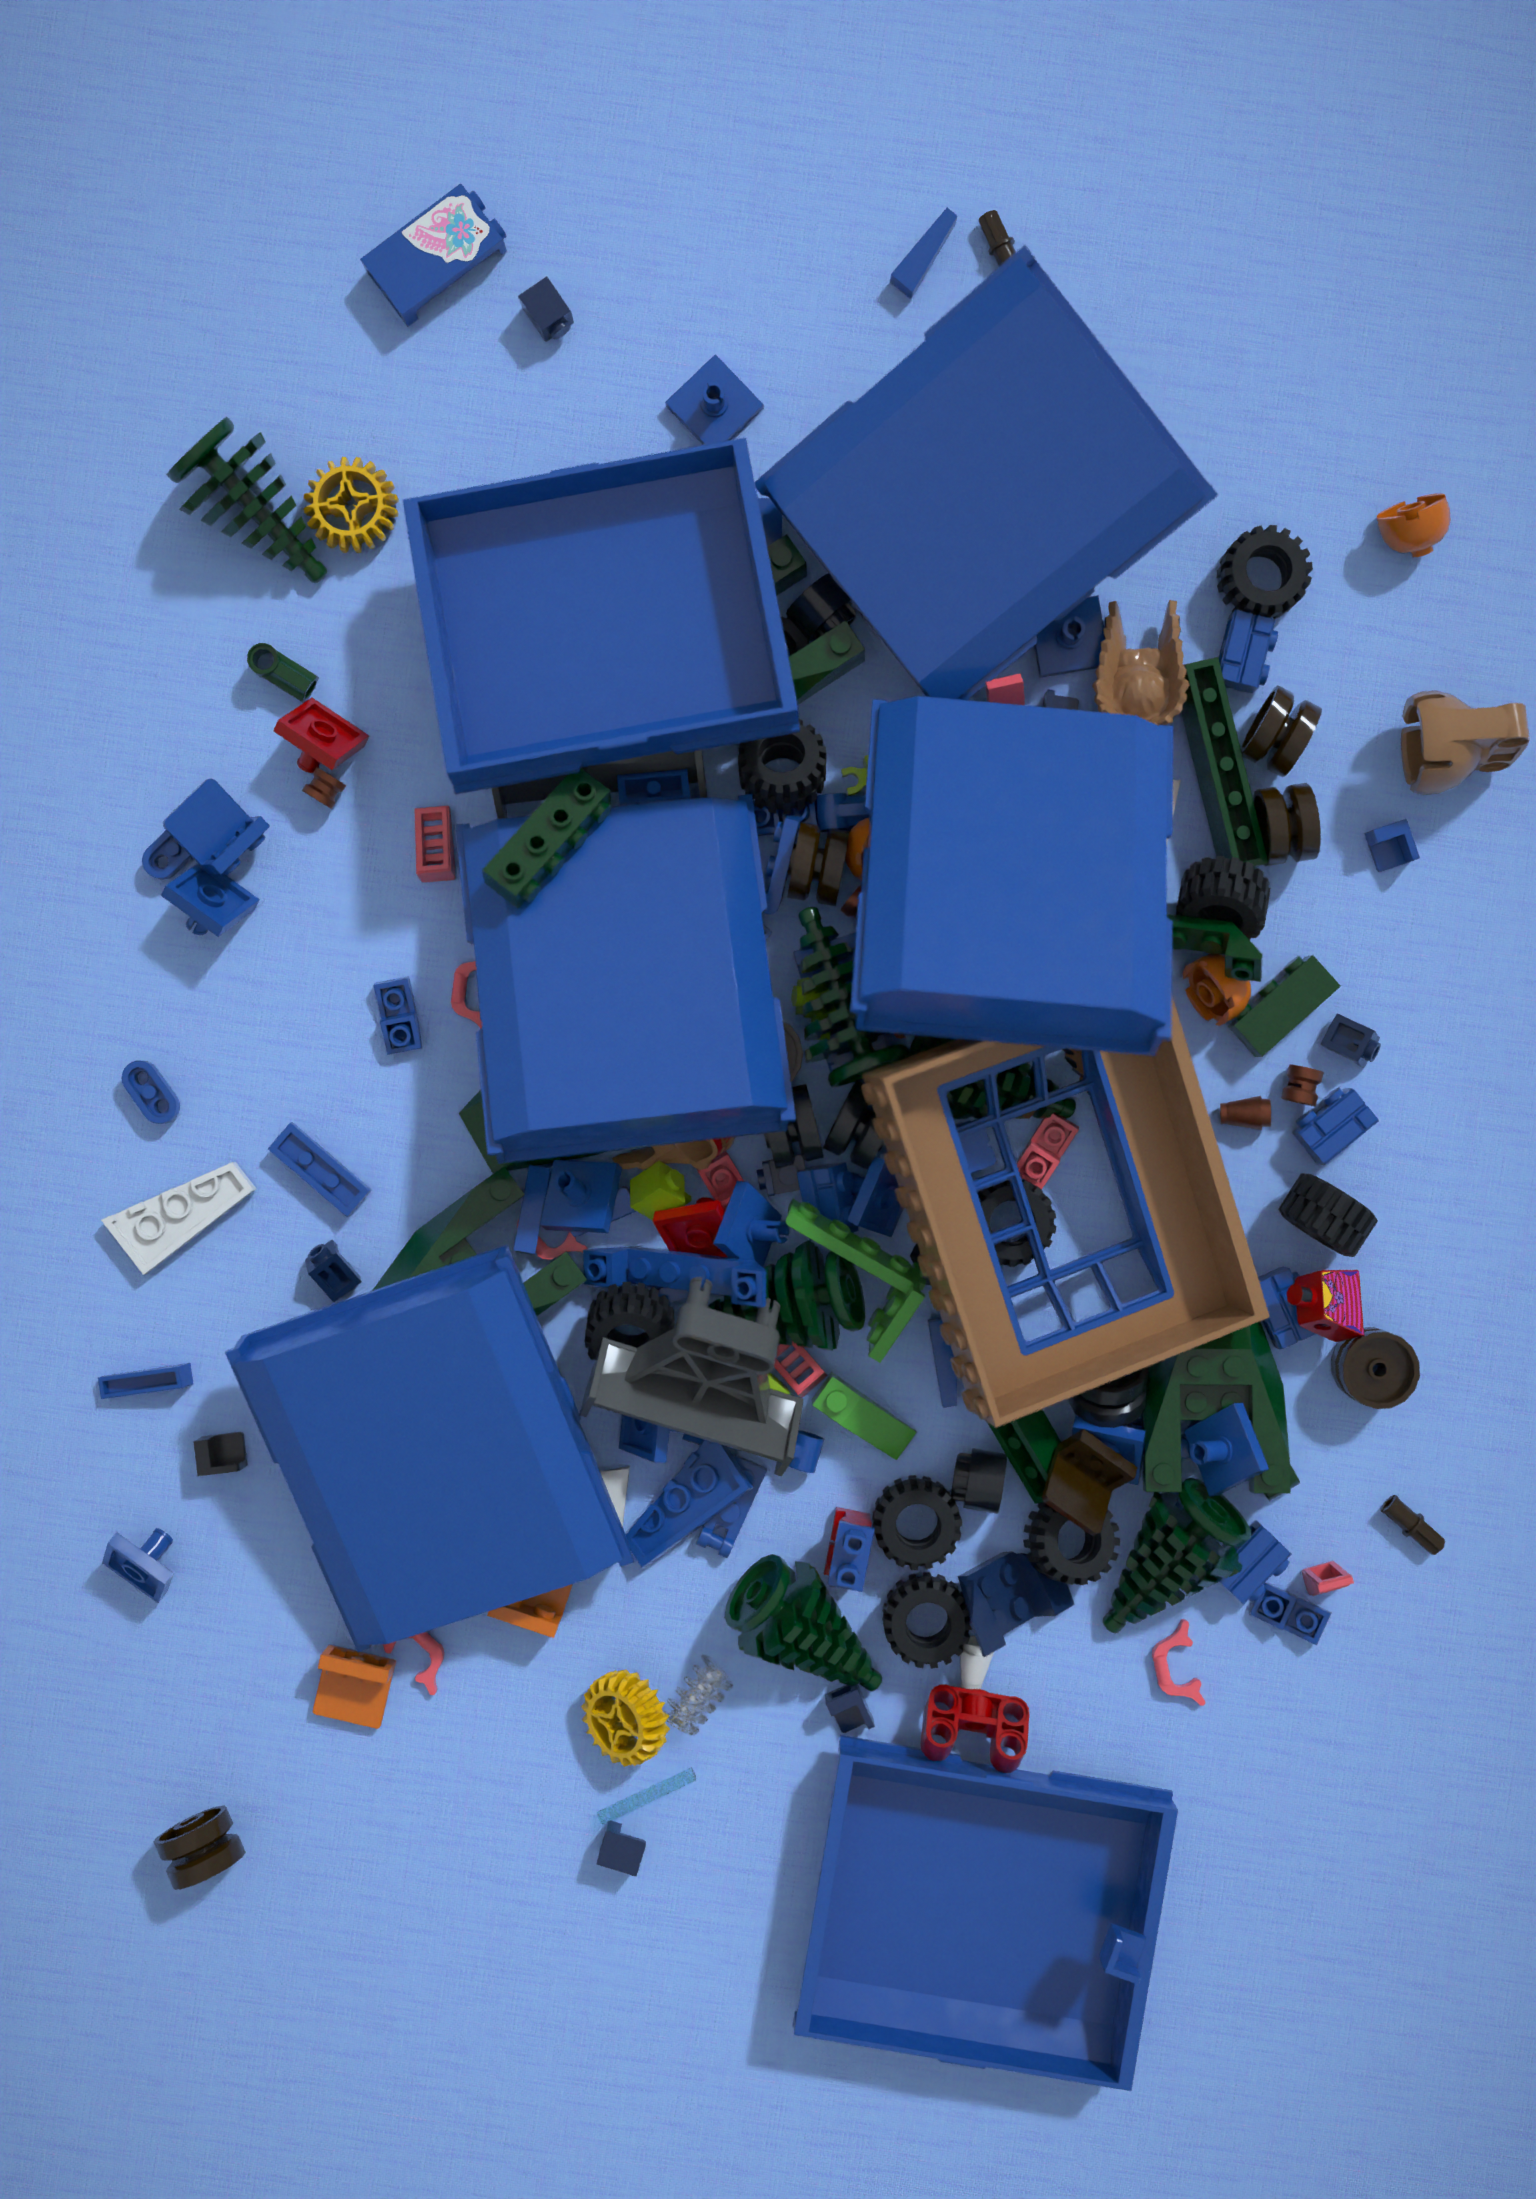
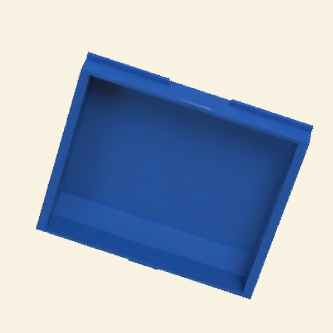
(986, 483)
(600, 615)
(1016, 876)
(629, 987)
(431, 1449)
(975, 1911)

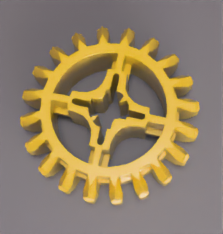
(366, 504)
(631, 1714)

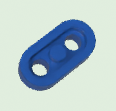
(164, 846)
(151, 1093)

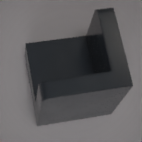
(220, 1453)

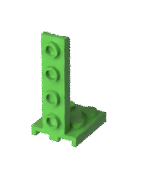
(905, 1280)

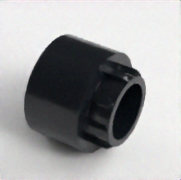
(821, 608)
(979, 1480)

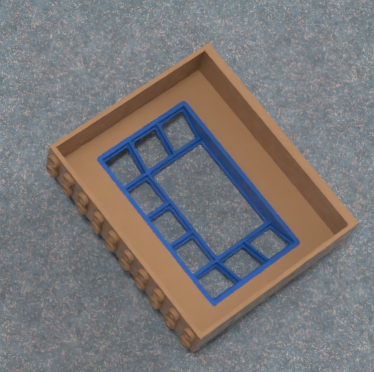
(1168, 1185)

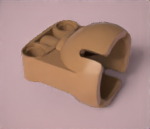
(1457, 740)

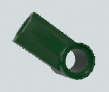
(283, 673)

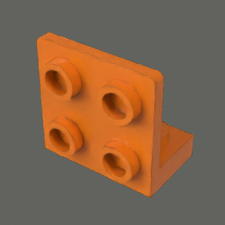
(536, 1613)
(353, 1686)

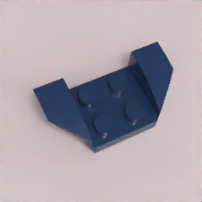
(1007, 1594)

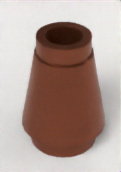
(1247, 1113)

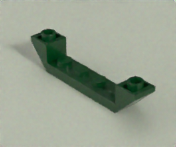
(1211, 936)

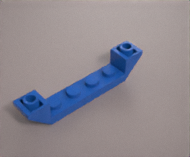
(731, 1277)

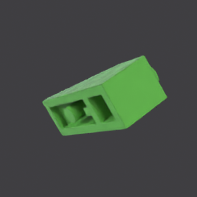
(862, 1416)

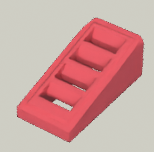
(434, 872)
(811, 1381)
(1325, 1578)

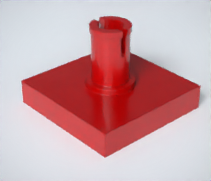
(320, 735)
(691, 1227)

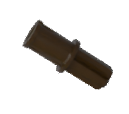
(1000, 243)
(1413, 1525)

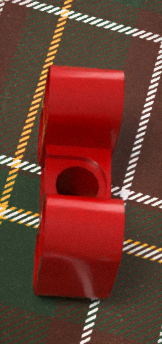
(976, 1712)

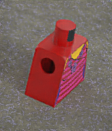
(1329, 1303)

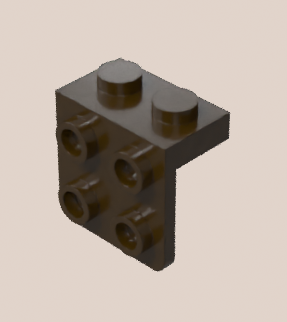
(1083, 1480)

